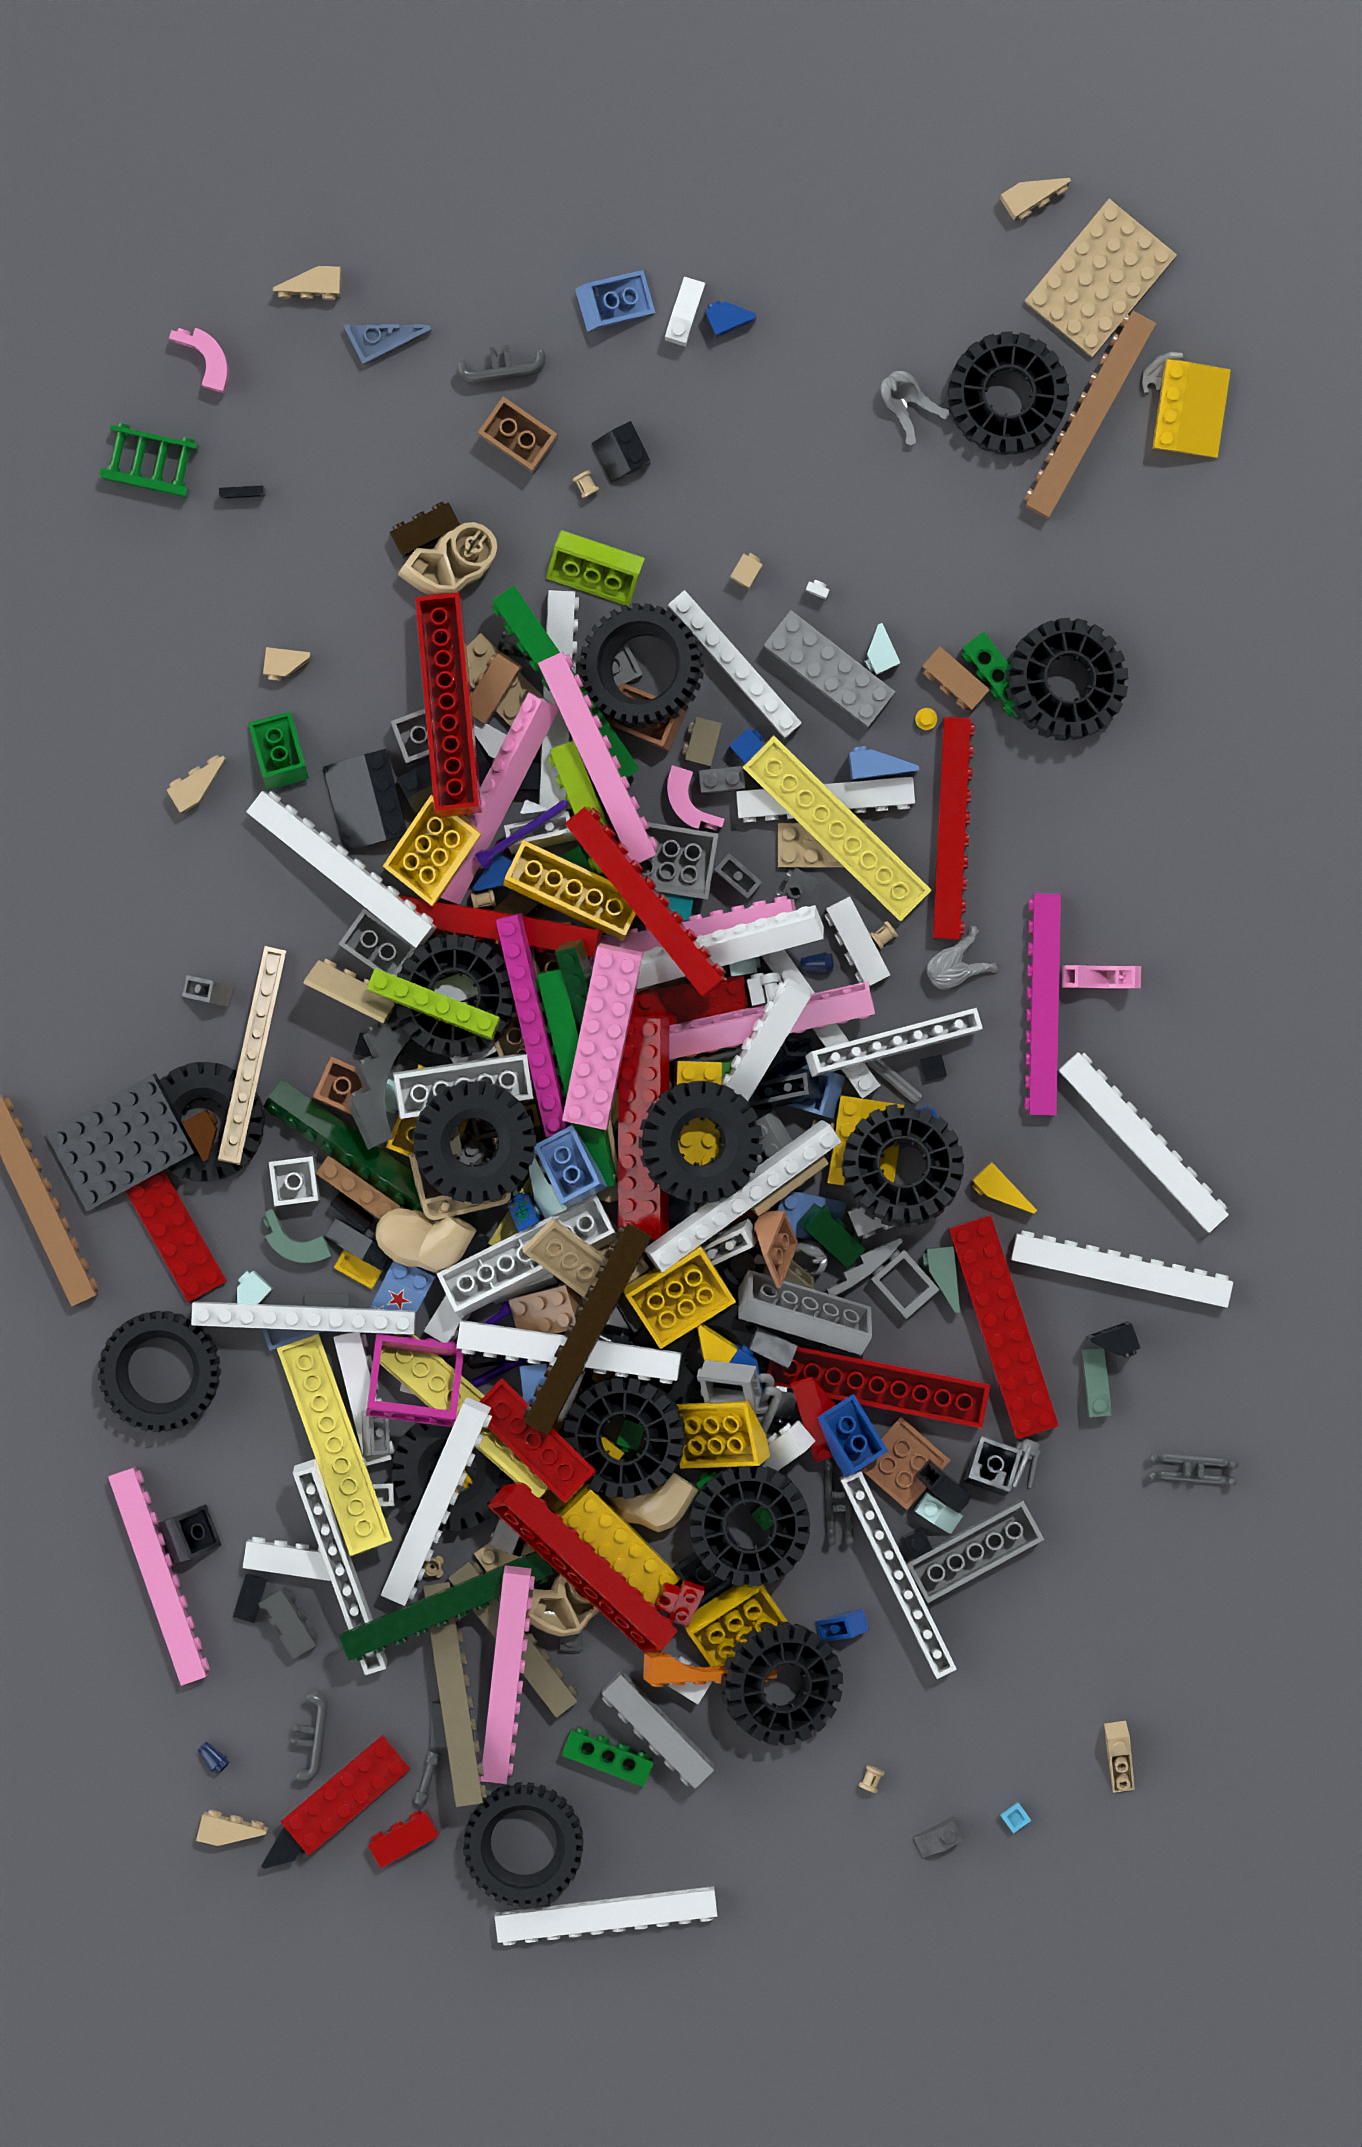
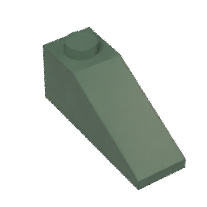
(943, 1270)
(1096, 1383)

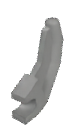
(1154, 371)

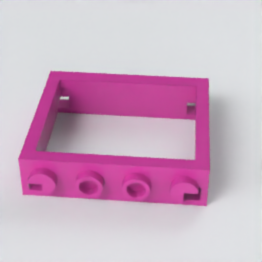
(409, 1412)

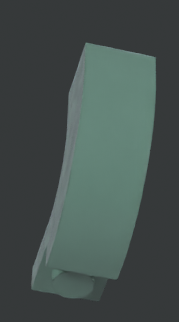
(291, 1249)

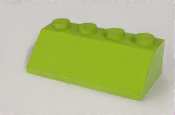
(595, 568)

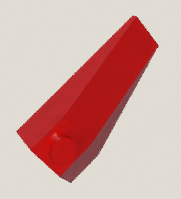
(812, 1403)

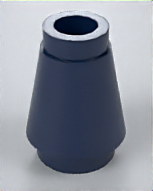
(818, 963)
(213, 1758)

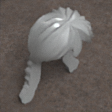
(898, 391)
(948, 971)
(808, 1255)

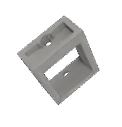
(920, 1299)
(730, 1374)

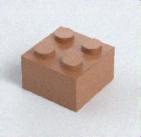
(337, 1085)

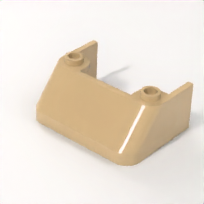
(439, 1206)

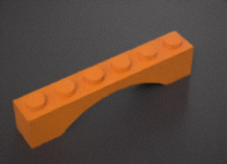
(663, 1668)

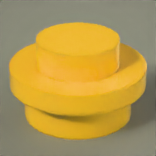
(926, 719)

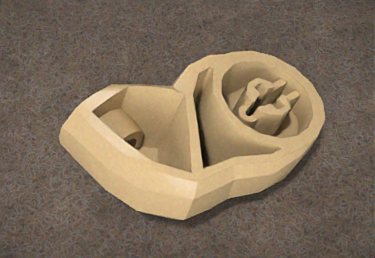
(455, 561)
(422, 1242)
(659, 1508)
(560, 1610)

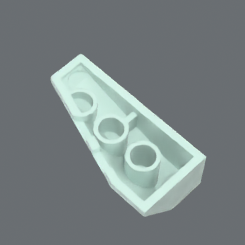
(544, 1192)

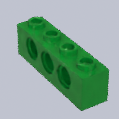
(983, 644)
(615, 1767)

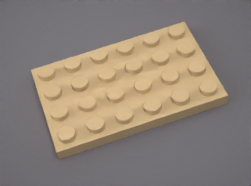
(1100, 278)

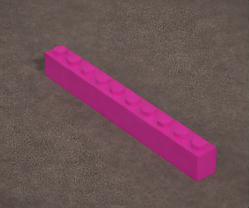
(1044, 1004)
(532, 1022)

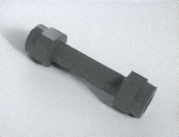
(722, 1055)
(422, 1794)

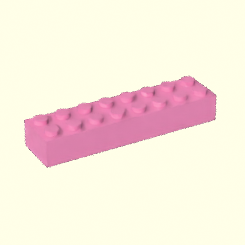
(602, 1036)

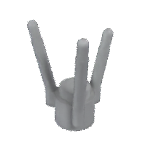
(1029, 1450)

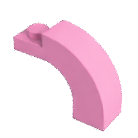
(217, 367)
(677, 787)
(1101, 976)

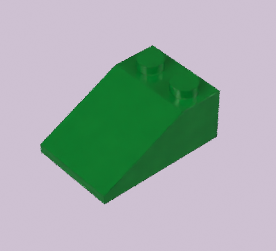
(278, 751)

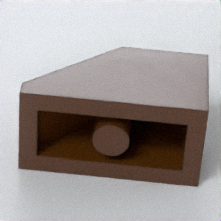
(202, 1131)

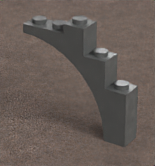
(369, 1106)

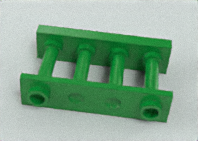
(134, 477)

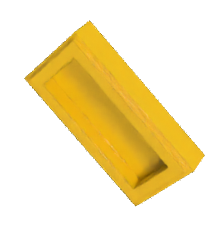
(357, 1269)

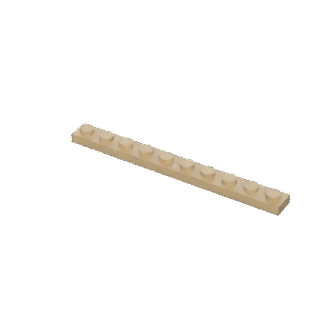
(251, 1055)

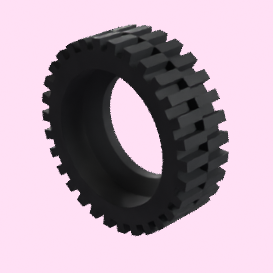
(612, 636)
(122, 1395)
(512, 1886)

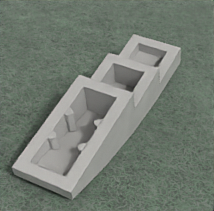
(871, 1260)

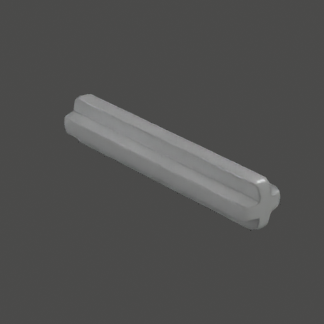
(895, 1080)

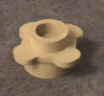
(437, 1571)

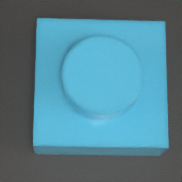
(1015, 1817)

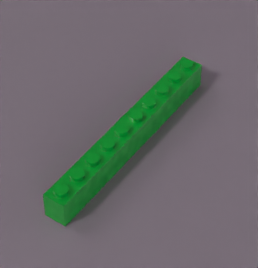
(539, 646)
(565, 1038)

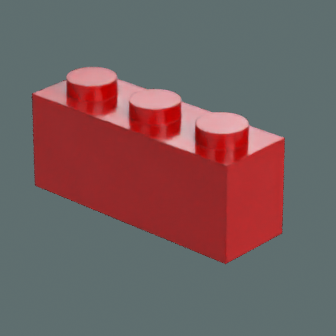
(403, 1837)

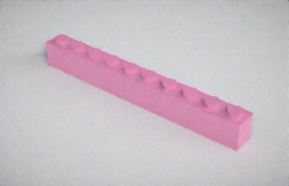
(597, 757)
(503, 783)
(645, 940)
(734, 1027)
(158, 1575)
(505, 1674)

